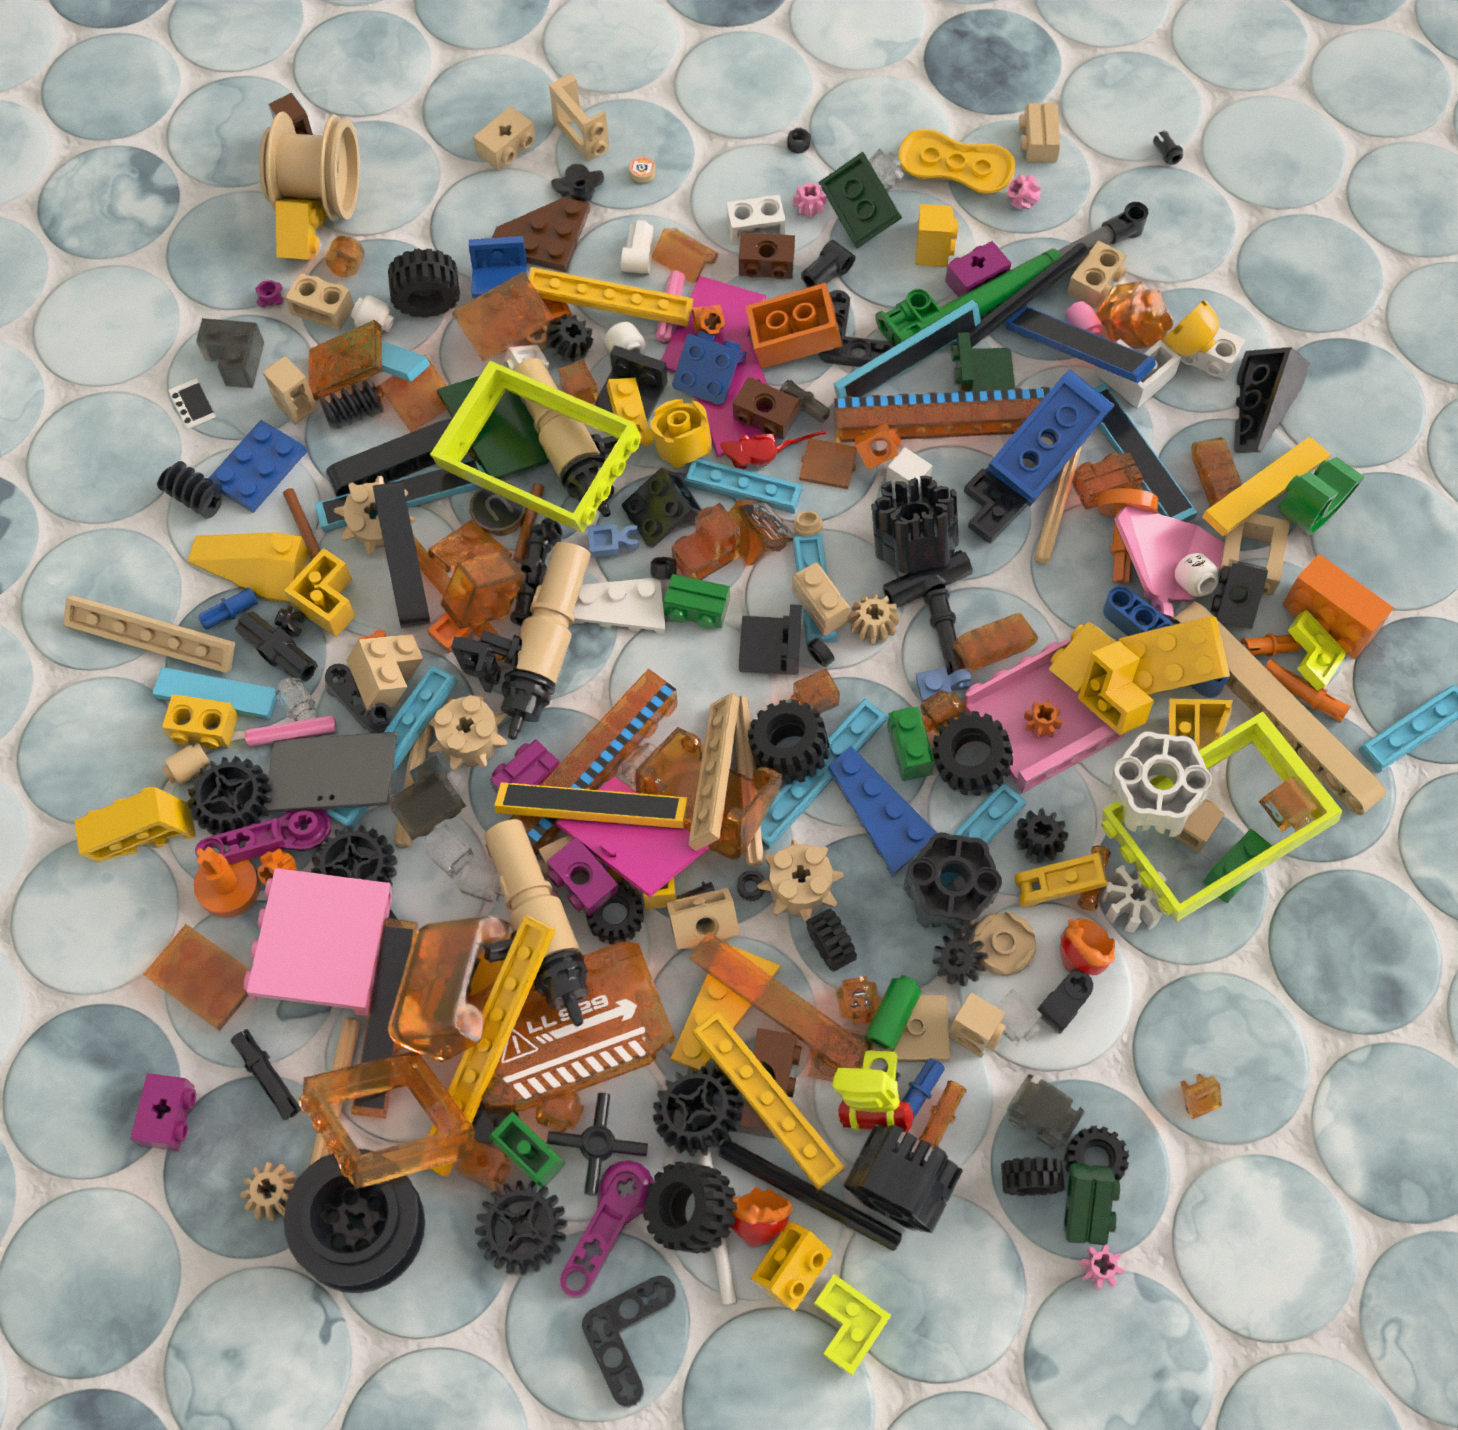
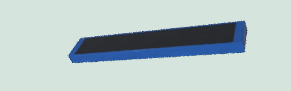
(1081, 344)

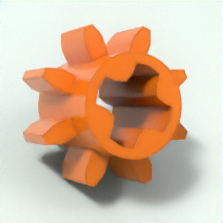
(1041, 726)
(274, 860)

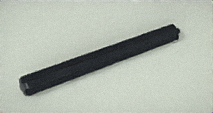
(1028, 293)
(810, 1195)

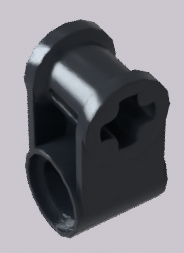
(1063, 1004)

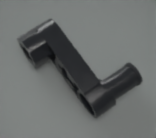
(345, 693)

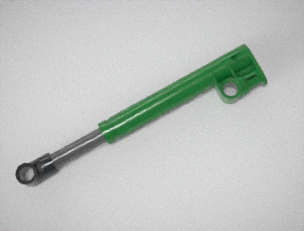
(921, 310)

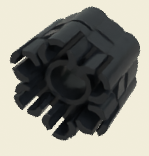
(915, 529)
(942, 906)
(901, 1181)

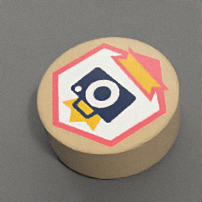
(642, 169)

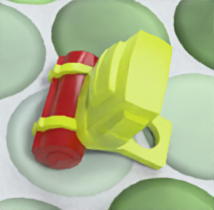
(871, 1095)

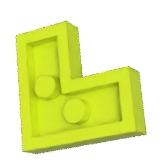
(1323, 651)
(859, 1319)

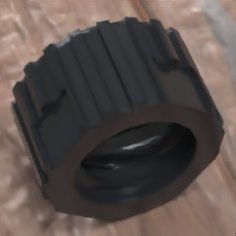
(798, 134)
(663, 568)
(747, 876)

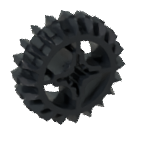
(206, 805)
(380, 865)
(704, 1087)
(513, 1240)

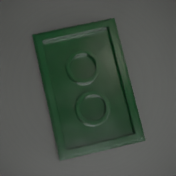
(860, 200)

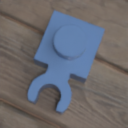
(606, 540)

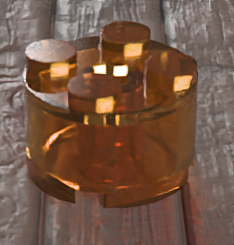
(1138, 318)

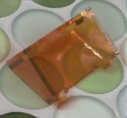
(675, 771)
(432, 992)

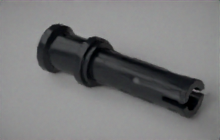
(943, 621)

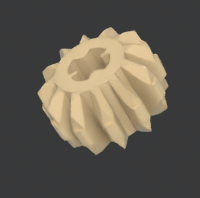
(867, 609)
(255, 1195)

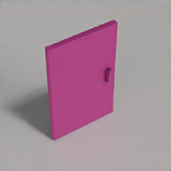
(733, 303)
(720, 417)
(641, 853)

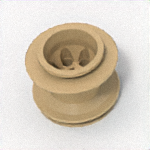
(311, 165)

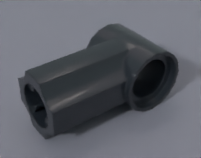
(832, 260)

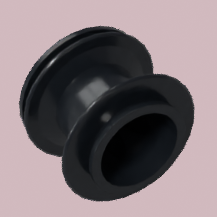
(344, 1268)

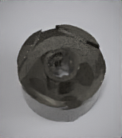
(1044, 1112)

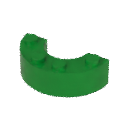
(1319, 495)

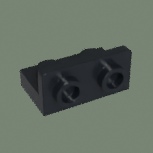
(477, 661)

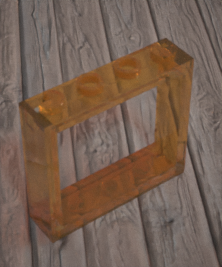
(378, 1076)

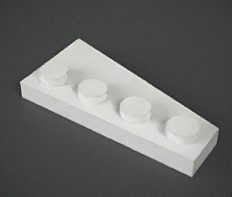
(622, 603)

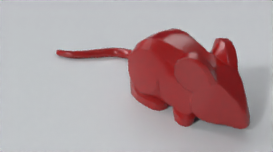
(759, 450)

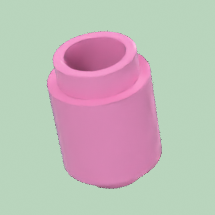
(1084, 317)

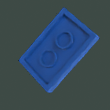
(257, 465)

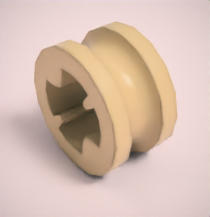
(531, 340)

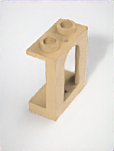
(567, 109)
(1263, 529)

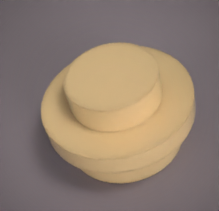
(808, 523)

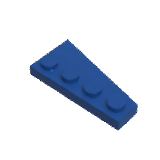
(889, 820)

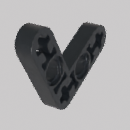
(843, 355)
(617, 1324)

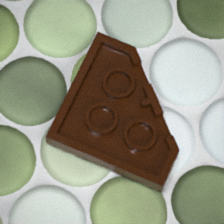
(549, 232)

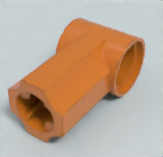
(708, 319)

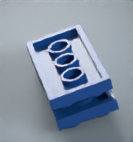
(1066, 418)

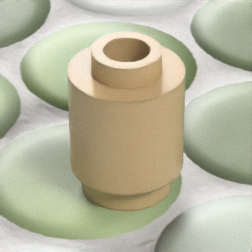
(186, 764)

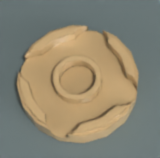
(1007, 941)

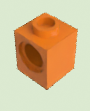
(874, 457)

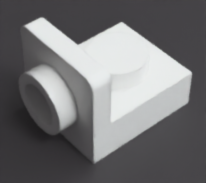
(520, 353)

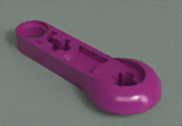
(272, 835)
(609, 1219)

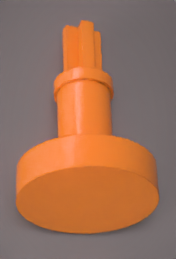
(1110, 504)
(225, 888)

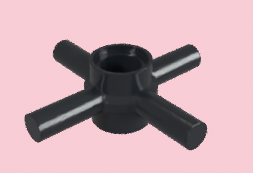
(594, 1157)

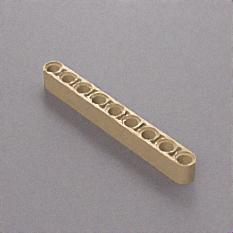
(1305, 734)

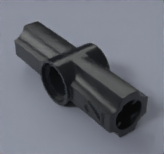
(917, 584)
(276, 646)

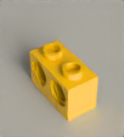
(202, 716)

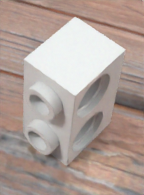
(755, 216)
(1220, 357)

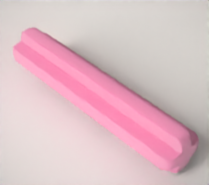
(675, 287)
(290, 730)

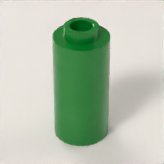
(893, 1013)

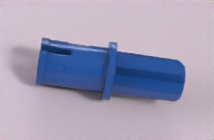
(227, 608)
(923, 1085)

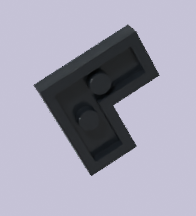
(999, 505)

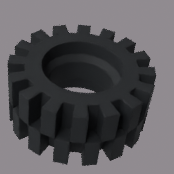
(628, 926)
(831, 940)
(1103, 1139)
(1032, 1176)

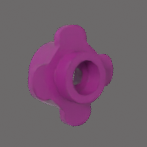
(269, 293)

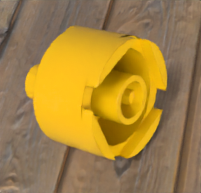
(681, 432)

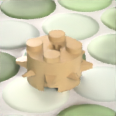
(356, 514)
(462, 716)
(795, 863)

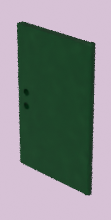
(508, 437)

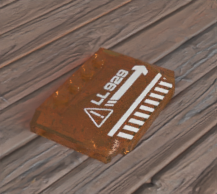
(555, 1058)

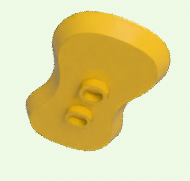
(979, 167)

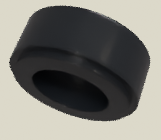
(820, 652)

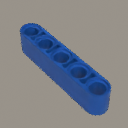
(1137, 609)

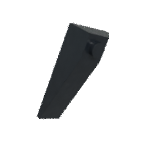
(1268, 388)

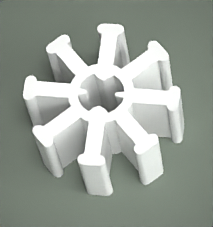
(1121, 894)

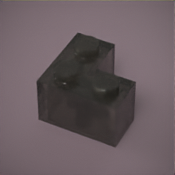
(234, 346)
(427, 800)

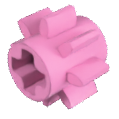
(1024, 192)
(809, 199)
(1093, 1272)

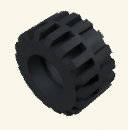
(423, 283)
(788, 721)
(967, 730)
(668, 1205)

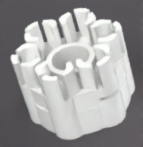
(1149, 806)

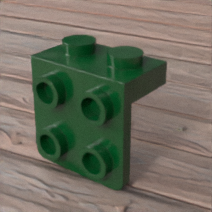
(981, 367)

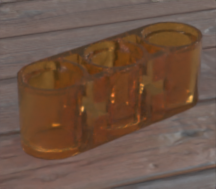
(1215, 468)
(995, 641)

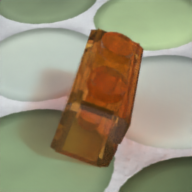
(1111, 473)

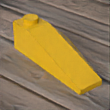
(252, 560)

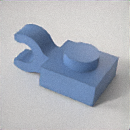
(935, 680)

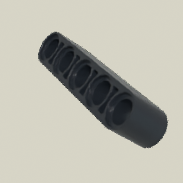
(389, 460)
(401, 554)

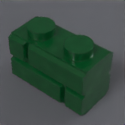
(1089, 1204)

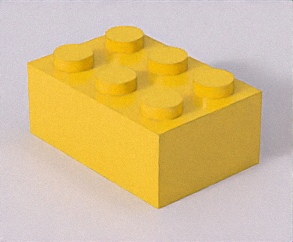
(1178, 655)

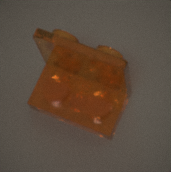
(415, 400)

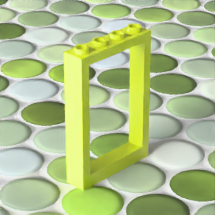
(478, 408)
(1285, 764)

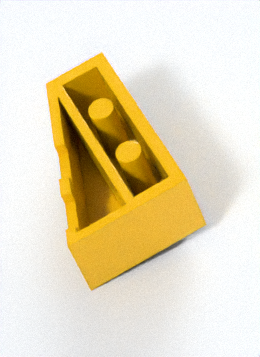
(1199, 719)
(132, 823)

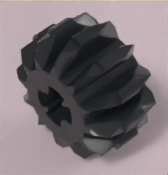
(569, 337)
(1043, 826)
(971, 959)

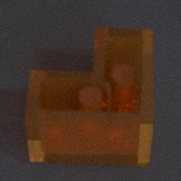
(711, 545)

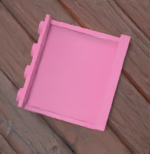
(1013, 693)
(319, 940)

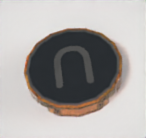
(496, 513)

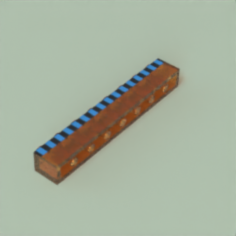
(936, 413)
(605, 748)

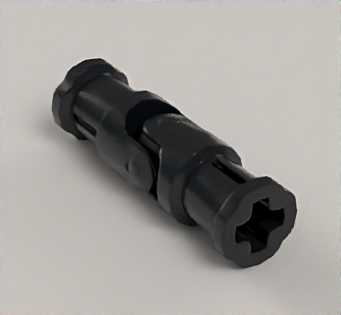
(534, 570)

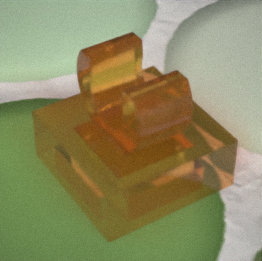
(1201, 1096)

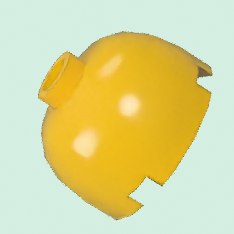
(1194, 332)

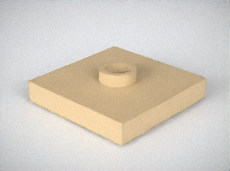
(926, 1032)

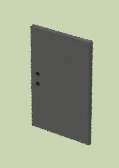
(337, 768)

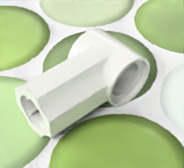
(637, 253)

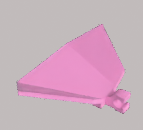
(1157, 547)

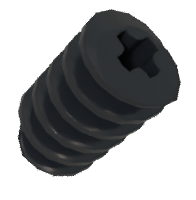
(351, 404)
(191, 489)

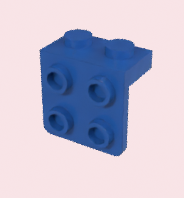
(495, 262)
(707, 367)

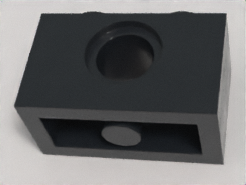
(1241, 611)

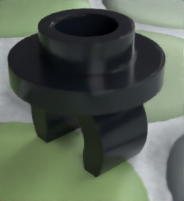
(549, 530)
(285, 618)

